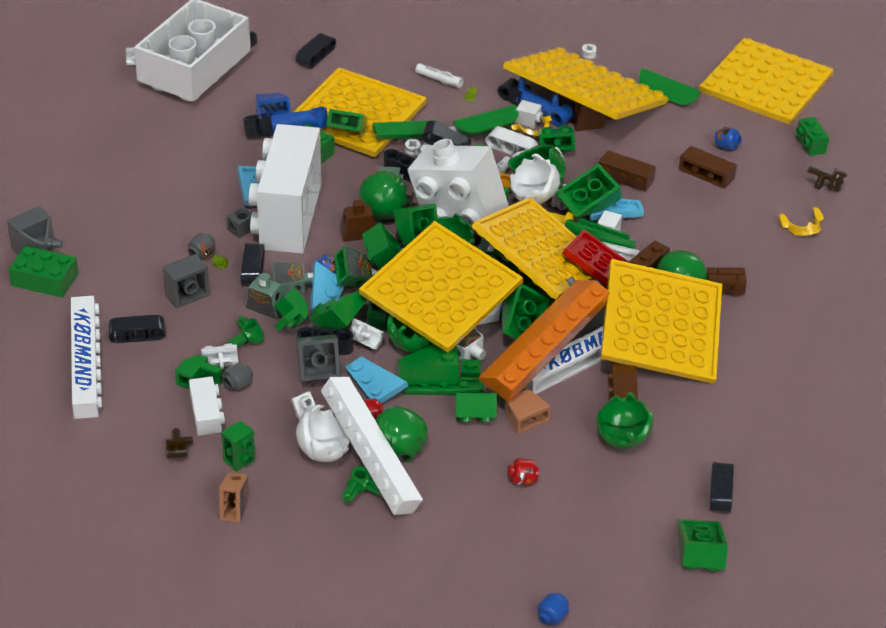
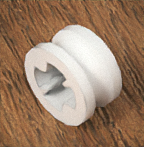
(589, 51)
(411, 145)

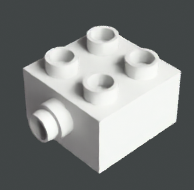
(458, 180)

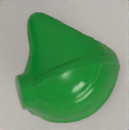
(546, 152)

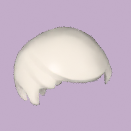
(535, 180)
(321, 435)

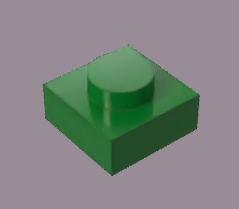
(470, 368)

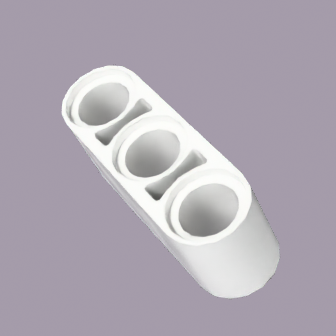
(509, 141)

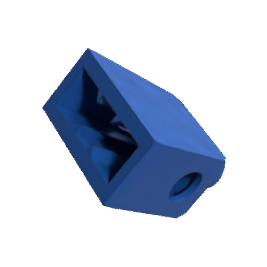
(272, 103)

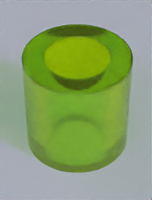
(471, 93)
(220, 261)

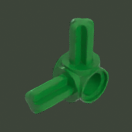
(250, 332)
(359, 483)

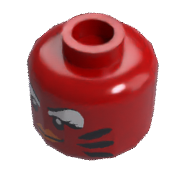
(523, 472)

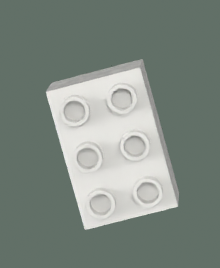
(192, 49)
(286, 188)

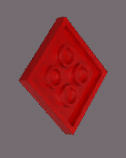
(591, 256)

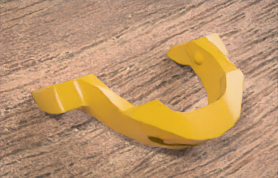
(527, 132)
(809, 229)

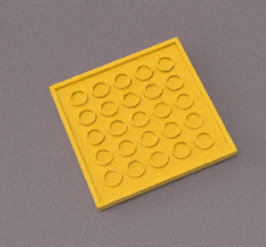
(766, 80)
(365, 96)
(533, 243)
(441, 286)
(662, 321)

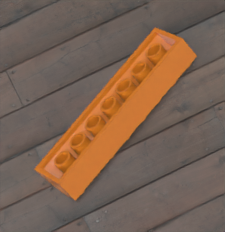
(545, 338)

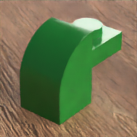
(293, 309)
(195, 368)

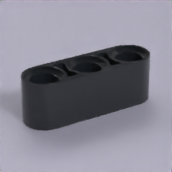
(316, 50)
(435, 131)
(395, 158)
(252, 262)
(136, 328)
(344, 336)
(721, 487)

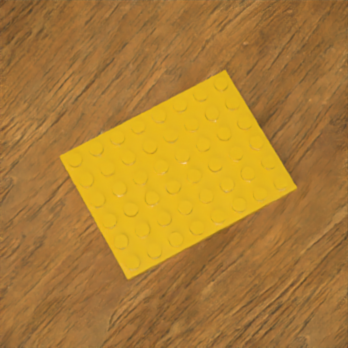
(586, 83)

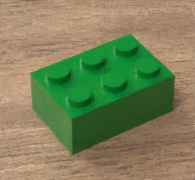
(43, 271)

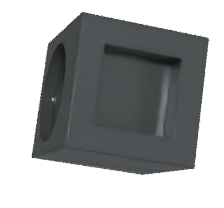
(239, 222)

